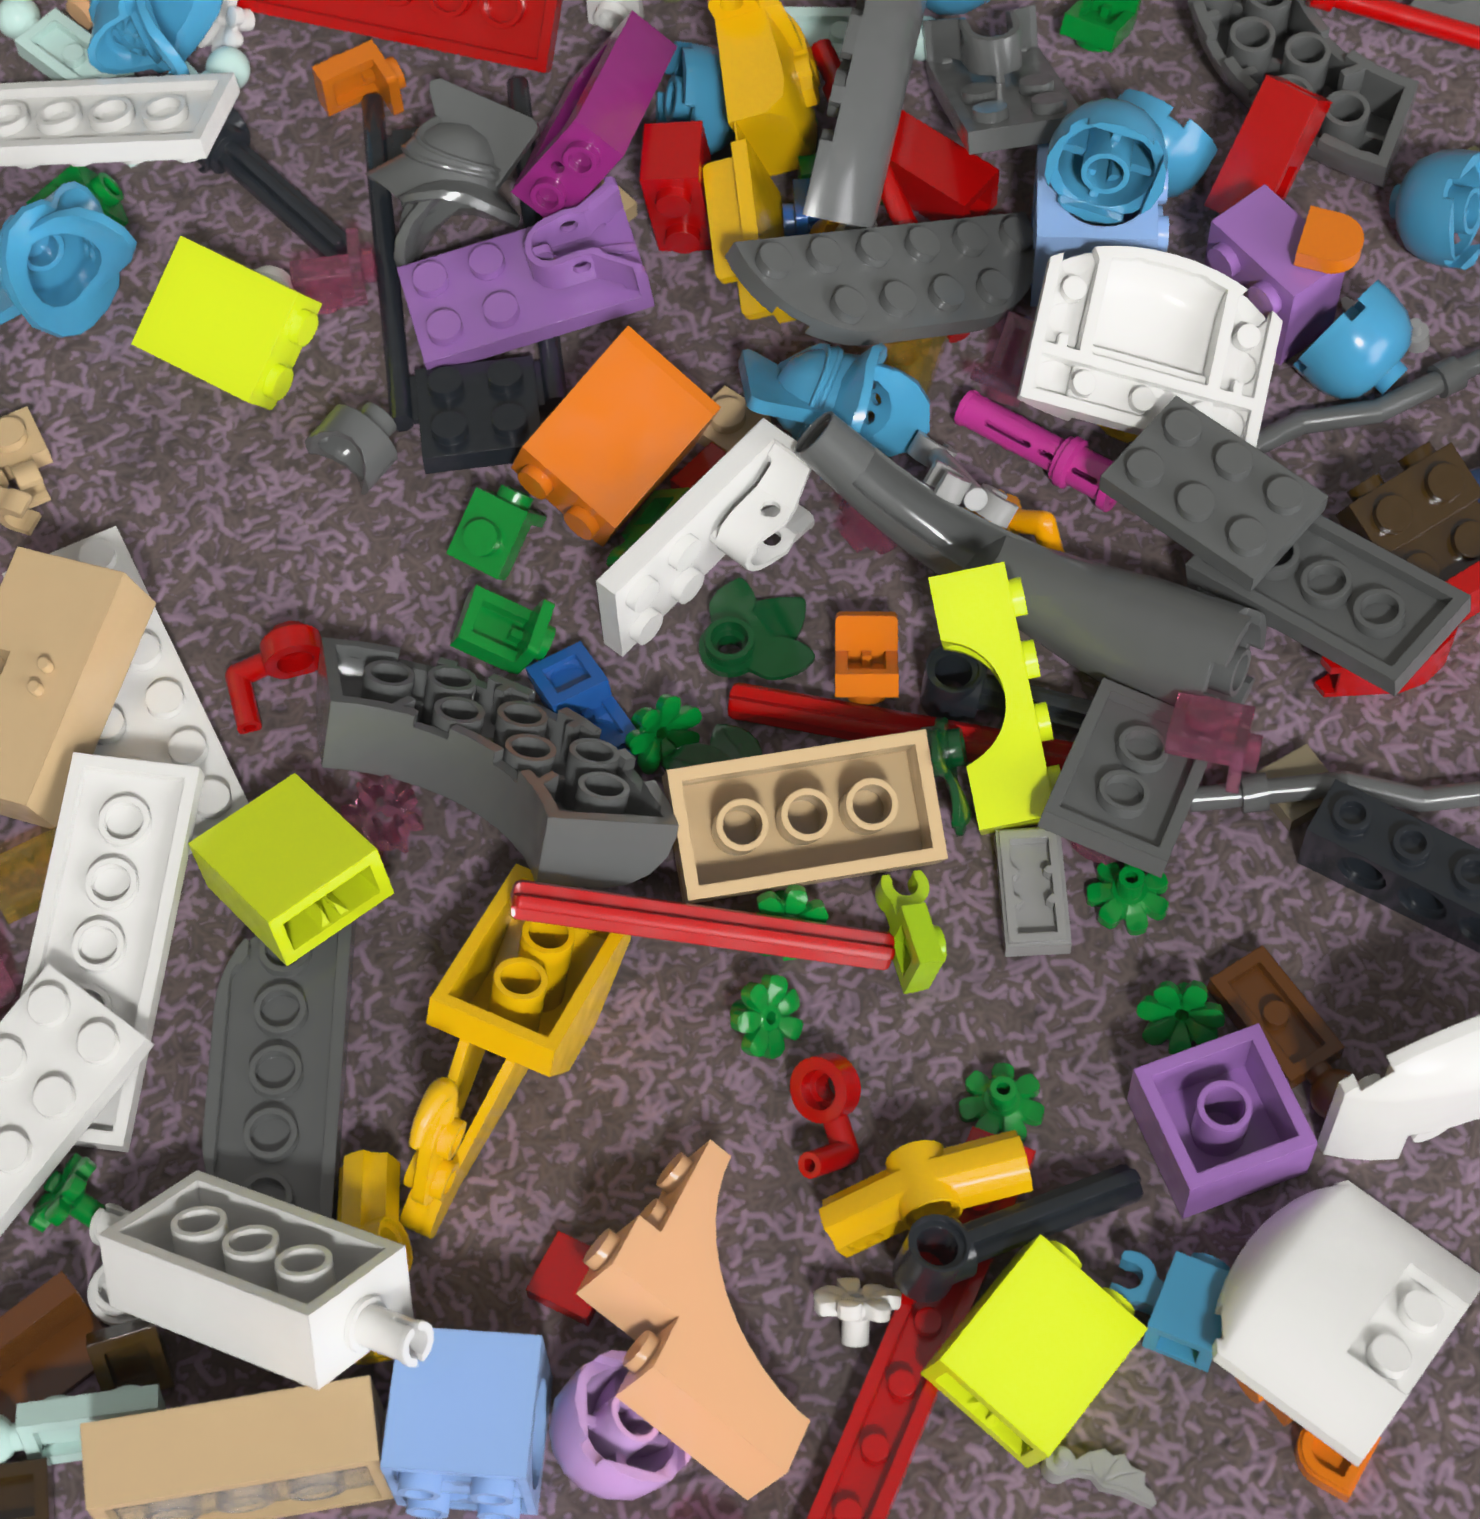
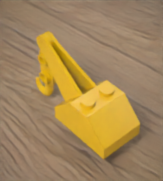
(512, 992)

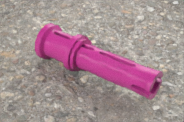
(1067, 461)

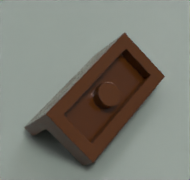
(44, 1345)

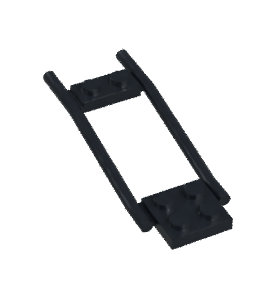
(468, 410)

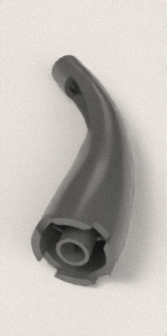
(1085, 612)

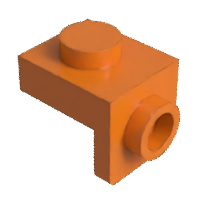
(355, 73)
(866, 656)

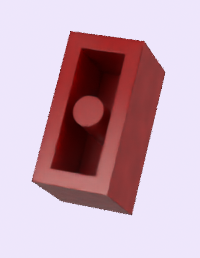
(675, 185)

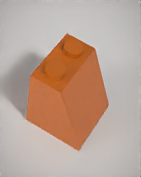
(614, 438)

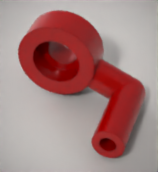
(284, 653)
(820, 1105)

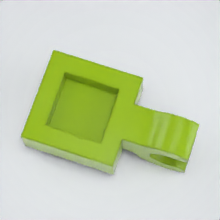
(918, 943)

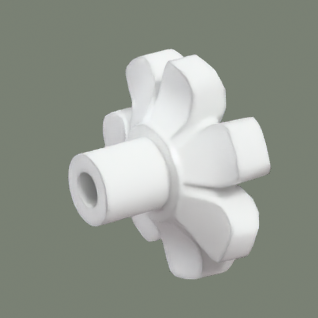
(856, 1307)

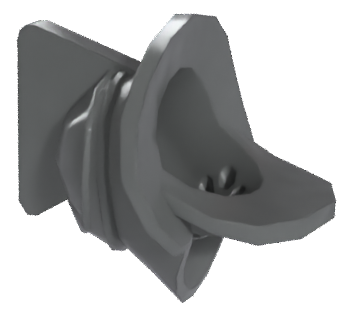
(454, 166)

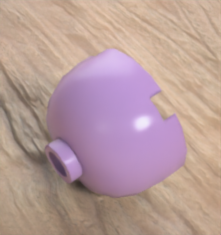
(604, 1441)

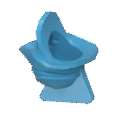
(148, 34)
(61, 261)
(840, 382)

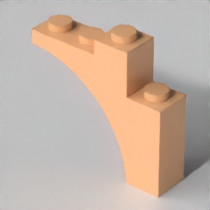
(689, 1356)

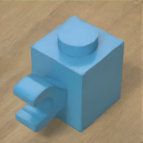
(1180, 1307)

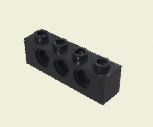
(1396, 862)

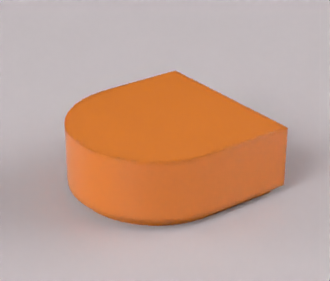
(1329, 242)
(1327, 1467)

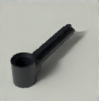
(233, 154)
(985, 693)
(967, 1244)

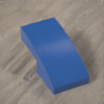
(577, 682)

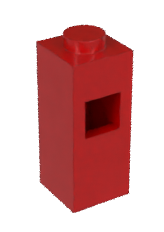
(1270, 143)
(940, 174)

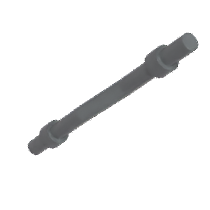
(1441, 379)
(1259, 792)

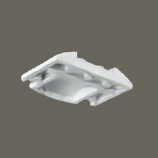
(1136, 329)
(1421, 1096)
(1339, 1313)

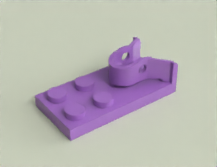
(528, 283)

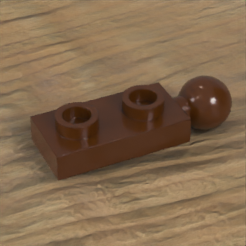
(1303, 1044)

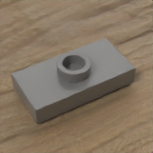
(1032, 892)

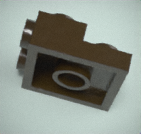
(1422, 513)

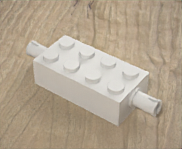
(260, 1279)

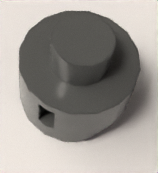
(356, 441)

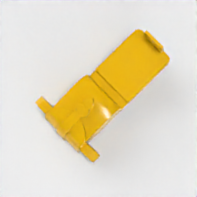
(770, 107)

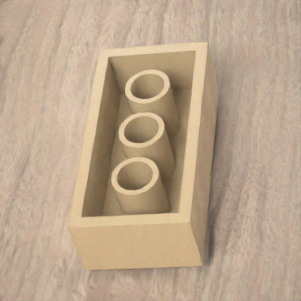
(805, 816)

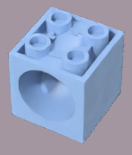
(1063, 232)
(469, 1426)

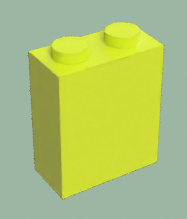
(227, 324)
(291, 868)
(1035, 1350)

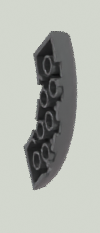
(1293, 42)
(868, 107)
(488, 746)

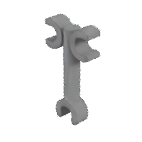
(956, 484)

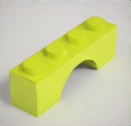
(978, 618)

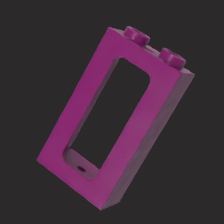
(595, 118)

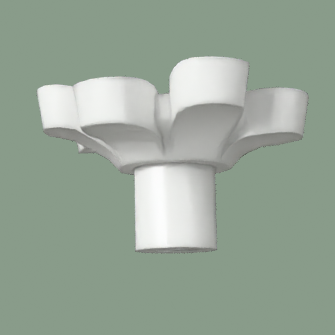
(228, 26)

